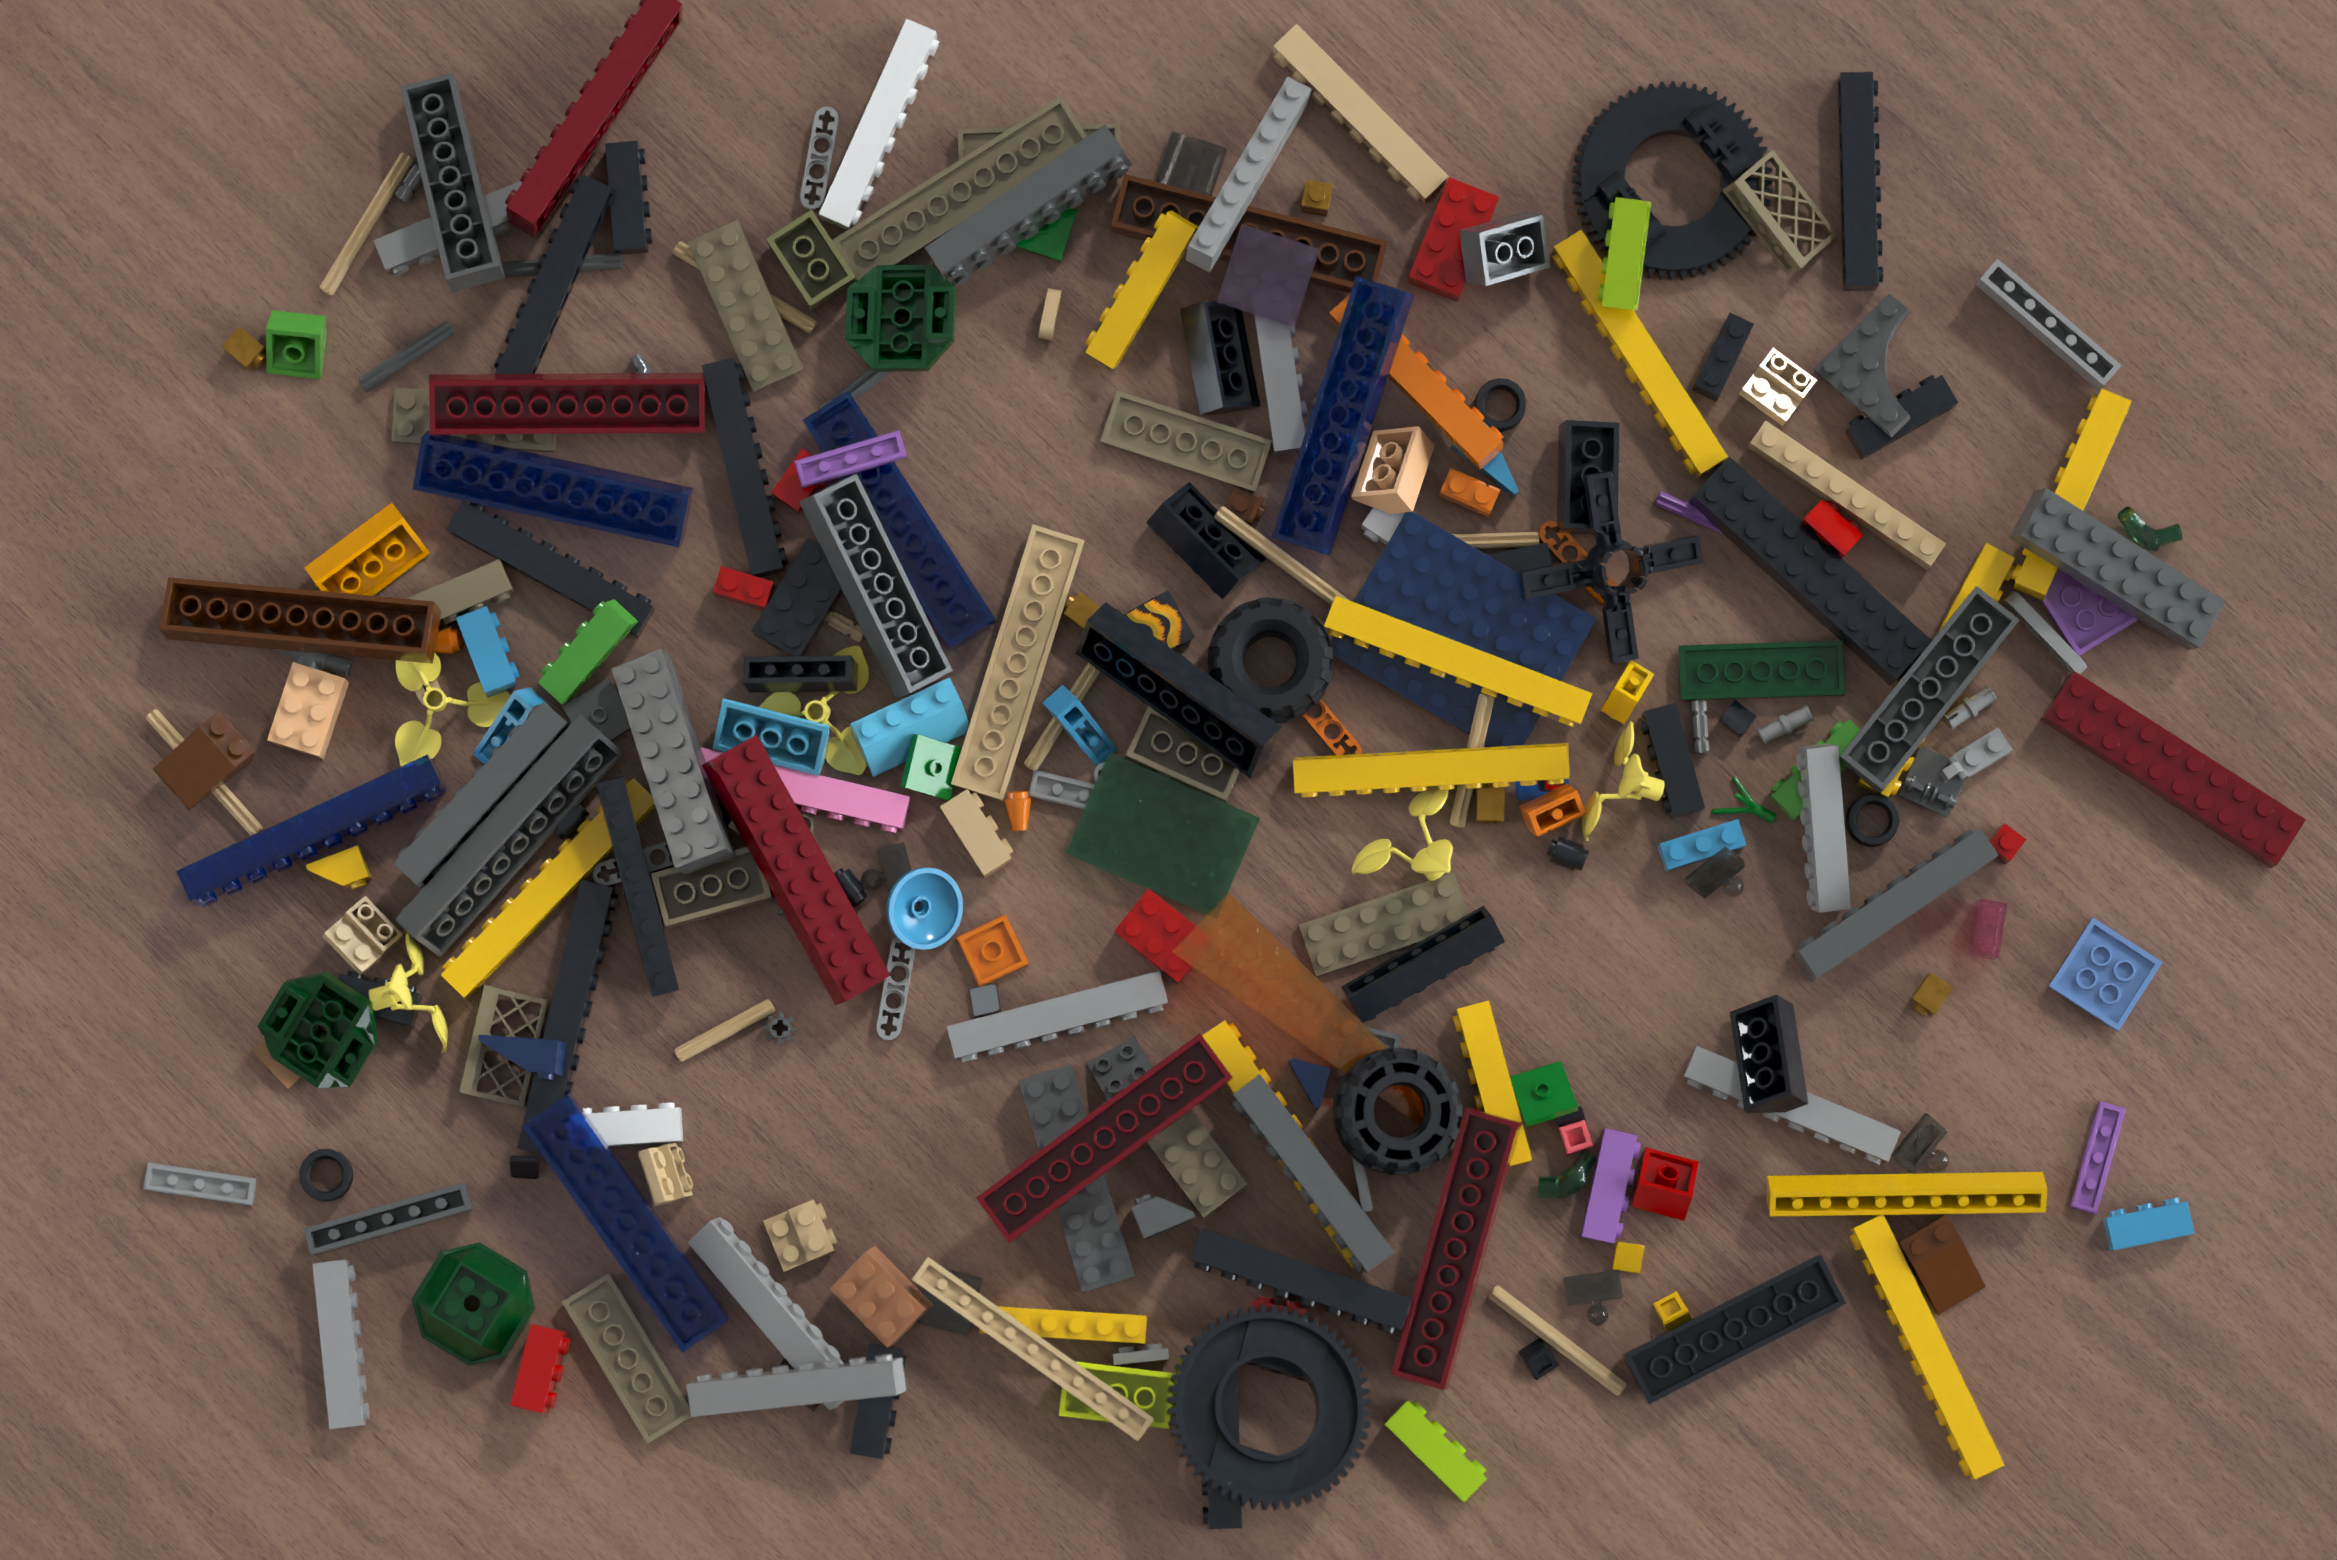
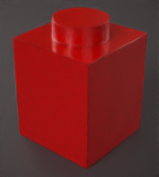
(2006, 842)

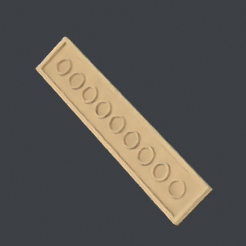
(1017, 662)

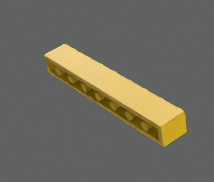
(2077, 479)

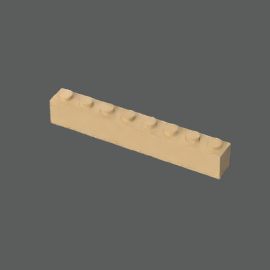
(1359, 114)
(1846, 494)

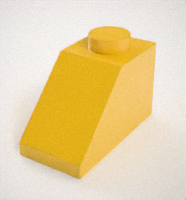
(1627, 692)
(343, 868)

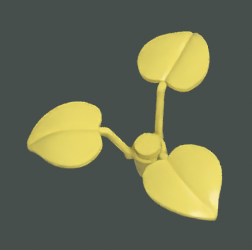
(416, 740)
(842, 749)
(1633, 780)
(1430, 861)
(397, 991)

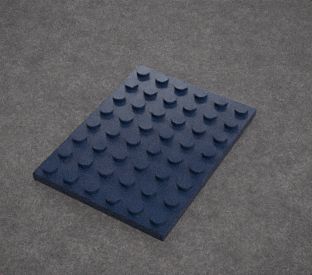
(1474, 600)

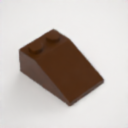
(205, 760)
(1941, 1264)

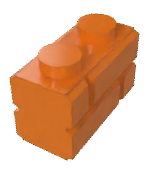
(1469, 493)
(1552, 810)

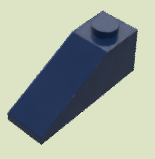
(534, 1055)

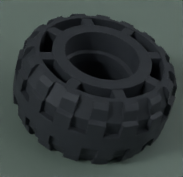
(1280, 620)
(1356, 1102)

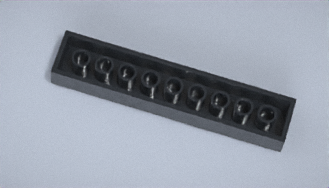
(1809, 570)

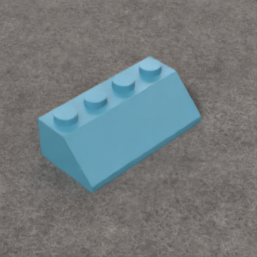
(888, 733)
(786, 738)

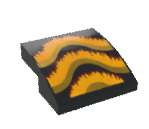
(1163, 620)

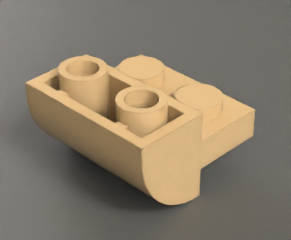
(1777, 386)
(363, 936)
(665, 1173)

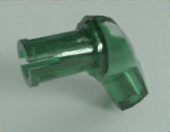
(2146, 535)
(1568, 1181)

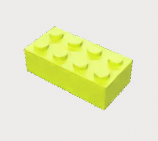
(1141, 1387)

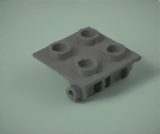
(1927, 787)
(1119, 1067)

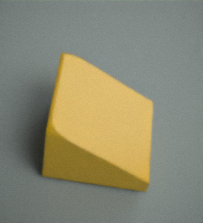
(1628, 1257)
(1672, 1311)

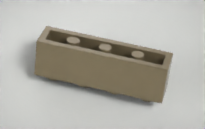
(469, 591)

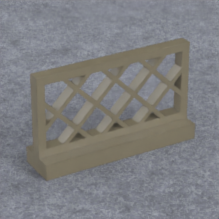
(1767, 224)
(477, 1049)

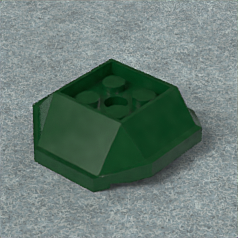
(887, 295)
(299, 1042)
(503, 1309)

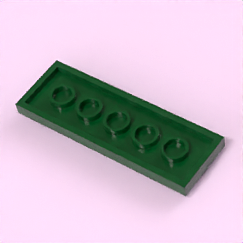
(1761, 670)

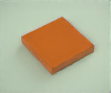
(992, 950)

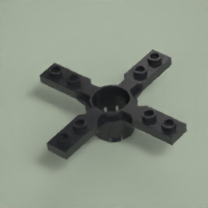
(1590, 572)

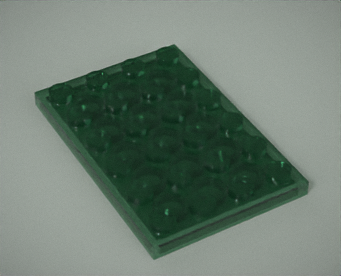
(1162, 835)

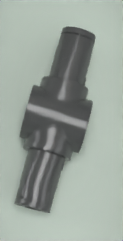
(319, 661)

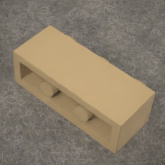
(977, 832)

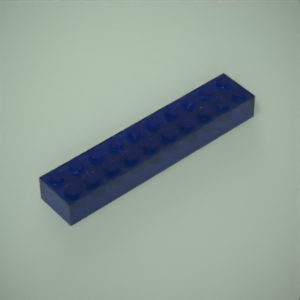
(1343, 415)
(553, 488)
(925, 556)
(311, 831)
(626, 1222)

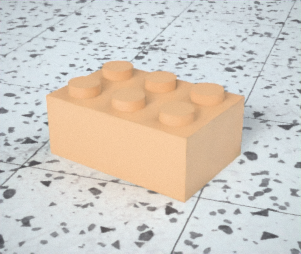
(308, 710)

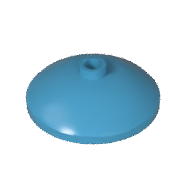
(938, 909)

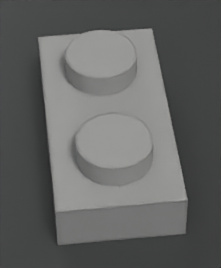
(1153, 1352)

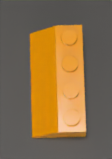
(369, 556)

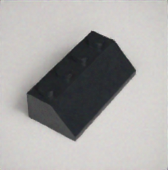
(1219, 358)
(1204, 543)
(1769, 1056)

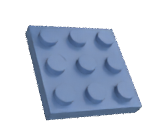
(2105, 974)

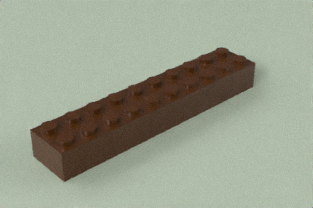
(1340, 255)
(300, 620)

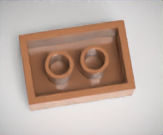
(881, 1296)

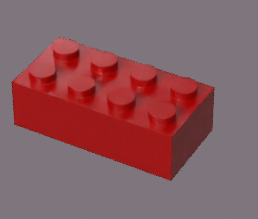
(1440, 257)

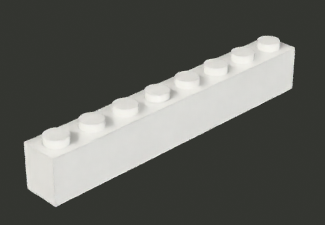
(878, 125)

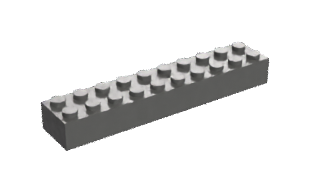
(509, 836)

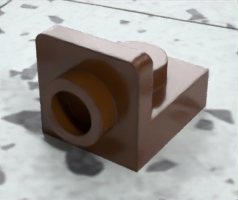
(1245, 505)

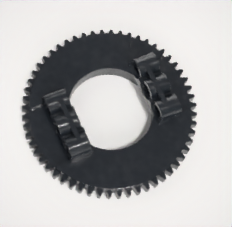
(1664, 112)
(1285, 1347)

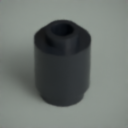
(571, 822)
(1567, 854)
(852, 886)

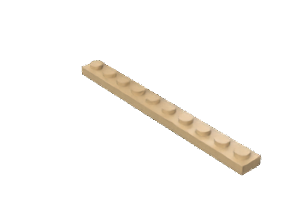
(1033, 1349)

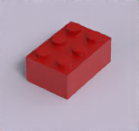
(1154, 932)
(540, 1369)

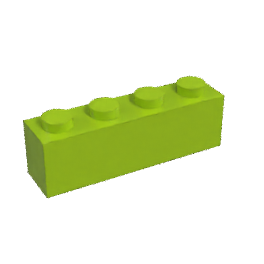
(1626, 253)
(1431, 1446)

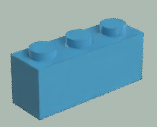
(488, 651)
(1700, 845)
(2148, 1224)

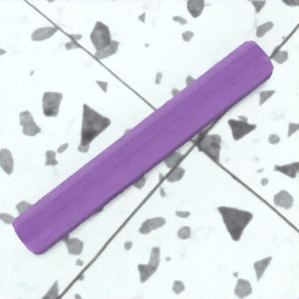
(1683, 509)

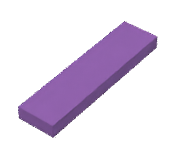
(850, 459)
(2097, 1157)

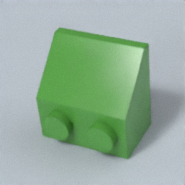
(295, 344)

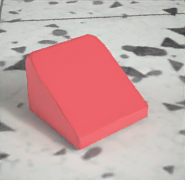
(1575, 1138)

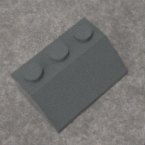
(1158, 1215)

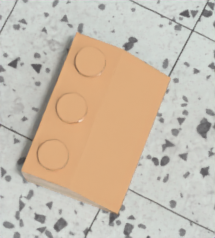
(1393, 469)

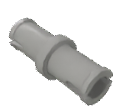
(1969, 707)
(1785, 724)

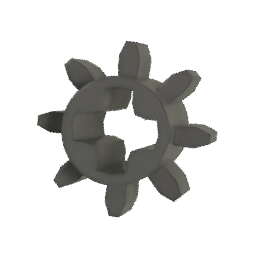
(775, 1022)

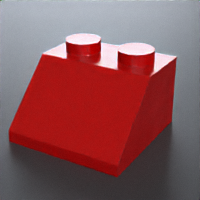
(1832, 527)
(1665, 1184)

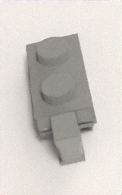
(1977, 756)

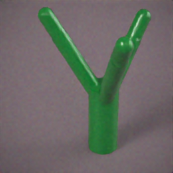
(1752, 807)

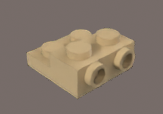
(800, 1235)

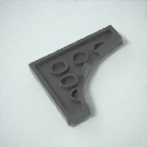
(1859, 366)

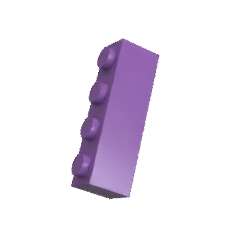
(1609, 1186)

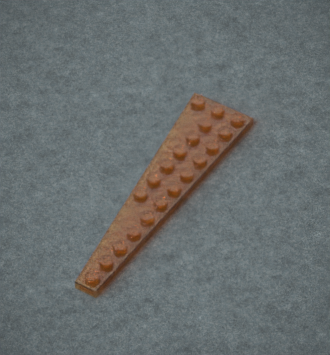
(1263, 974)

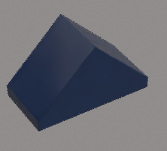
(1312, 1079)

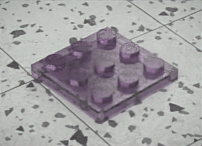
(1268, 275)

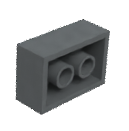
(1504, 248)

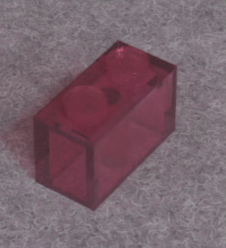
(1987, 929)

